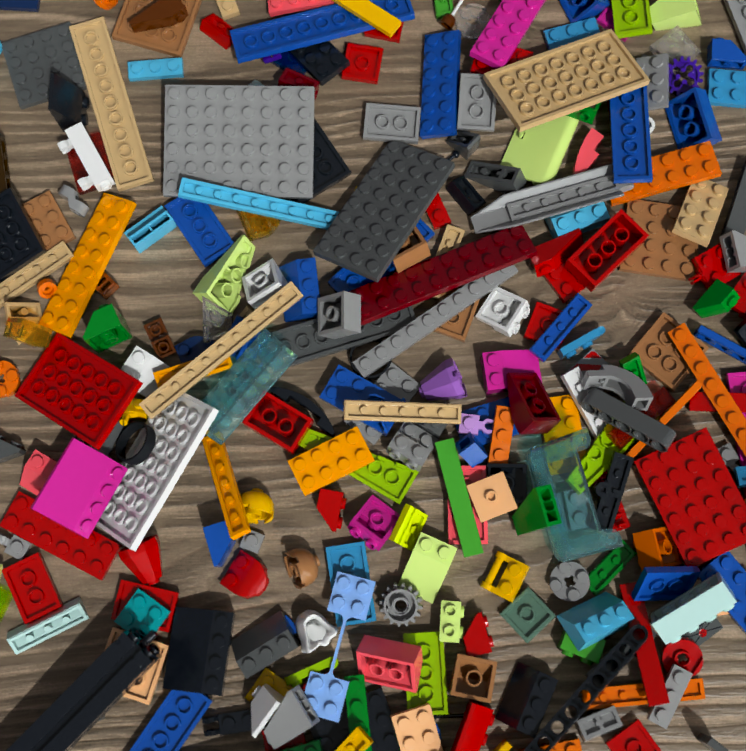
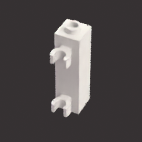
(89, 156)

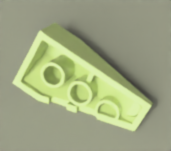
(224, 279)

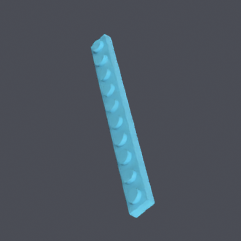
(256, 203)

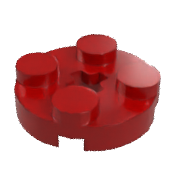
(687, 646)

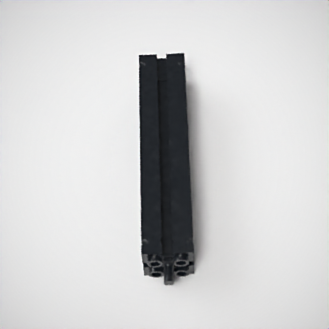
(92, 694)

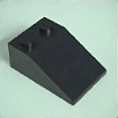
(67, 103)

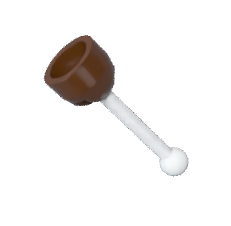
(448, 20)

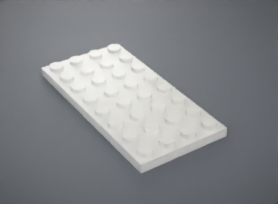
(148, 484)

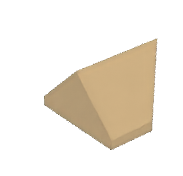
(24, 310)

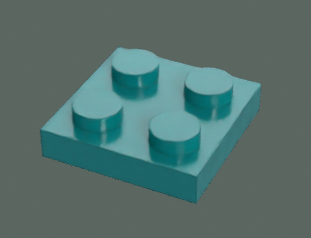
(142, 613)

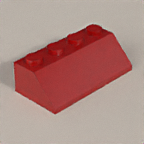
(473, 727)

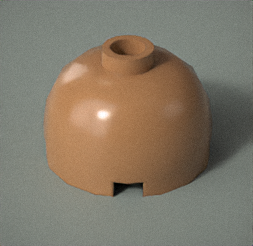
(302, 566)

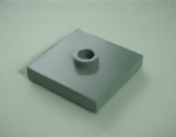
(527, 615)

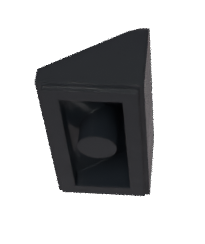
(465, 195)

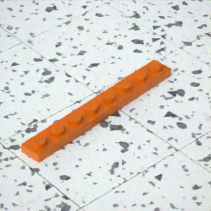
(710, 383)

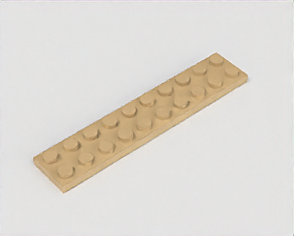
(111, 104)

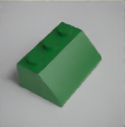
(106, 328)

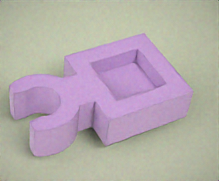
(471, 424)

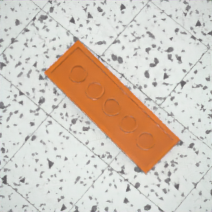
(675, 171)

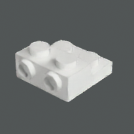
(503, 311)

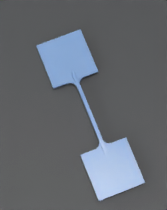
(351, 599)

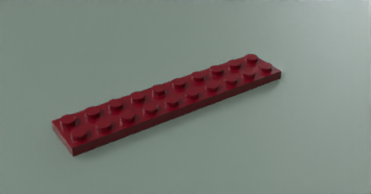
(444, 273)

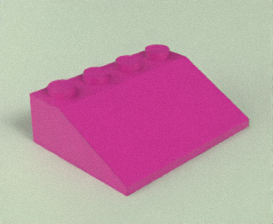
(79, 488)

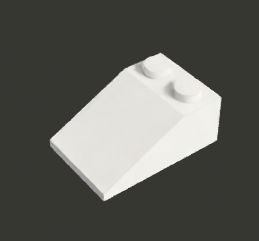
(141, 366)

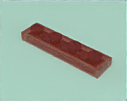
(661, 402)

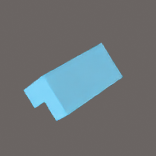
(150, 229)

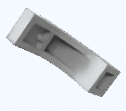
(622, 382)

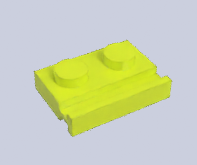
(408, 527)

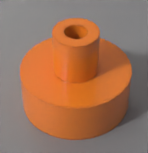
(46, 288)

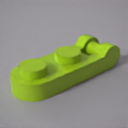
(296, 678)

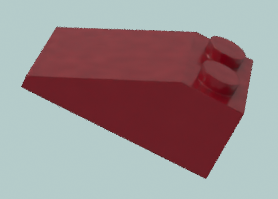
(530, 404)

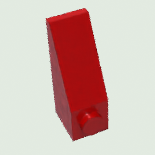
(555, 252)

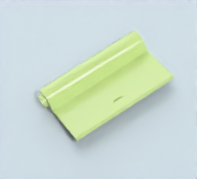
(541, 149)

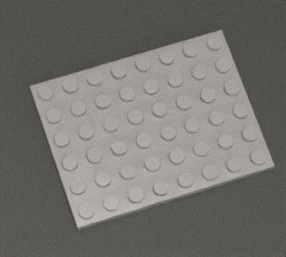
(240, 138)

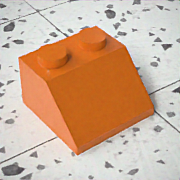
(656, 548)

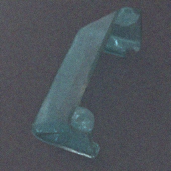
(580, 530)

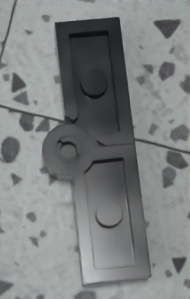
(612, 489)

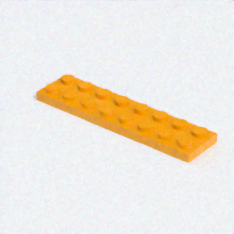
(87, 264)

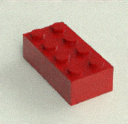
(606, 250)

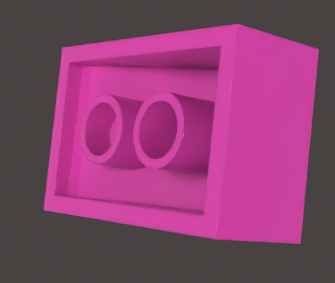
(499, 363)

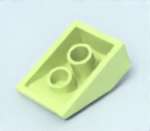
(428, 566)

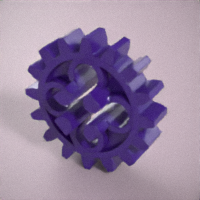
(694, 75)

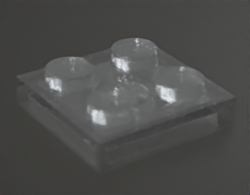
(675, 44)

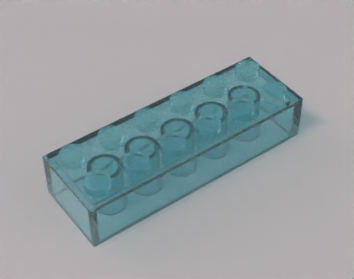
(247, 383)

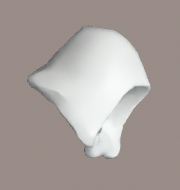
(313, 630)

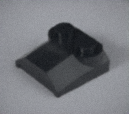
(516, 477)

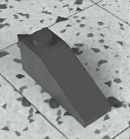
(495, 176)

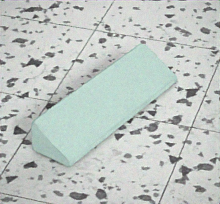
(47, 626)

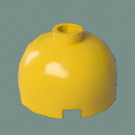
(258, 506)

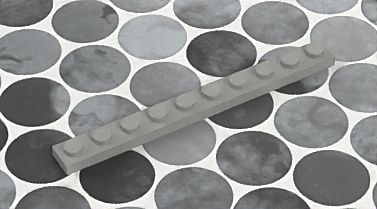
(430, 321)

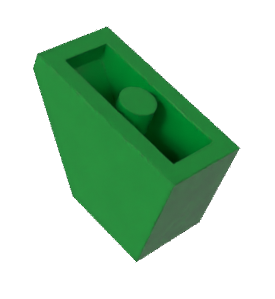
(716, 300)

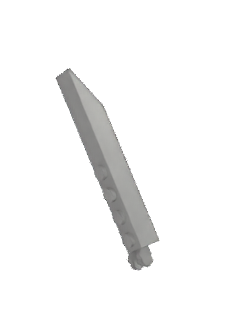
(549, 199)

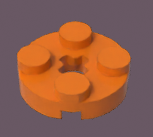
(11, 377)

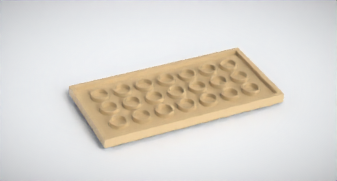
(565, 79)

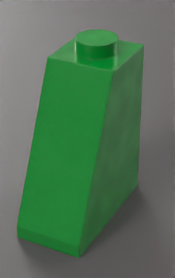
(537, 511)

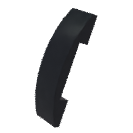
(286, 395)

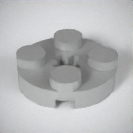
(558, 582)

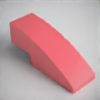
(587, 155)

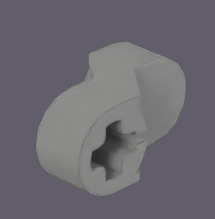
(73, 199)

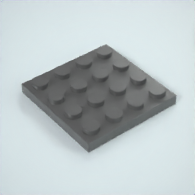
(37, 56)

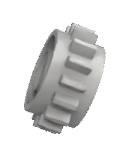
(401, 615)

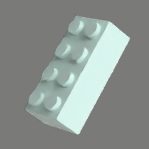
(693, 608)

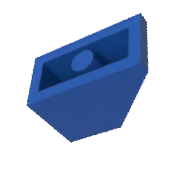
(725, 54)

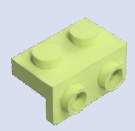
(450, 621)

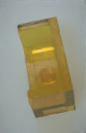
(27, 332)

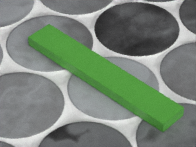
(458, 497)

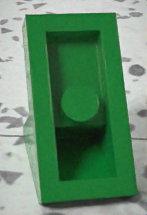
(633, 364)

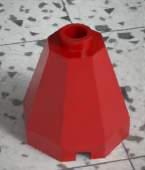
(145, 561)

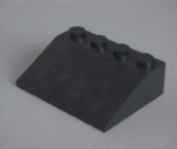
(199, 651)

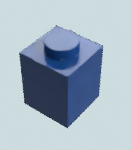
(471, 450)

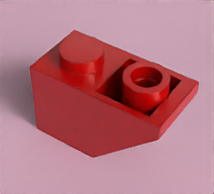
(330, 507)
(476, 638)

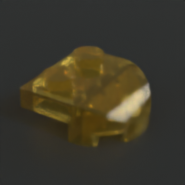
(257, 225)

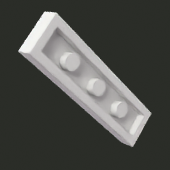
(572, 381)

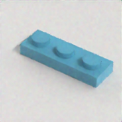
(155, 69)

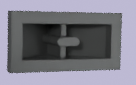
(464, 142)

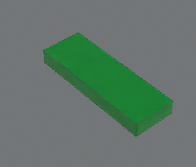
(609, 567)

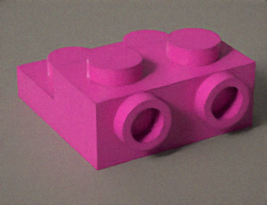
(373, 523)

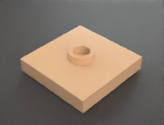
(492, 496)

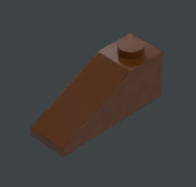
(159, 15)

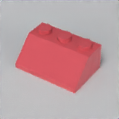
(37, 471)
(390, 663)

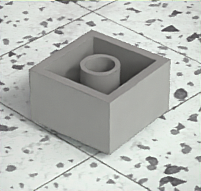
(339, 315)

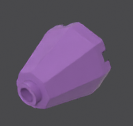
(443, 383)

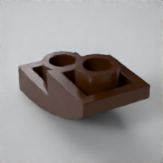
(160, 338)

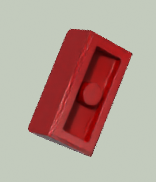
(217, 30)

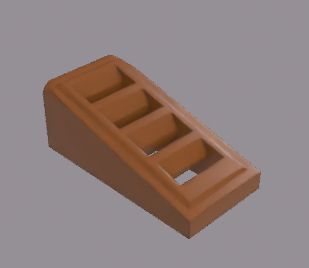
(110, 289)

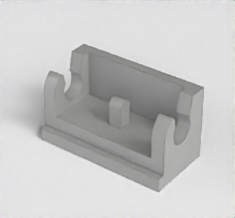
(599, 723)

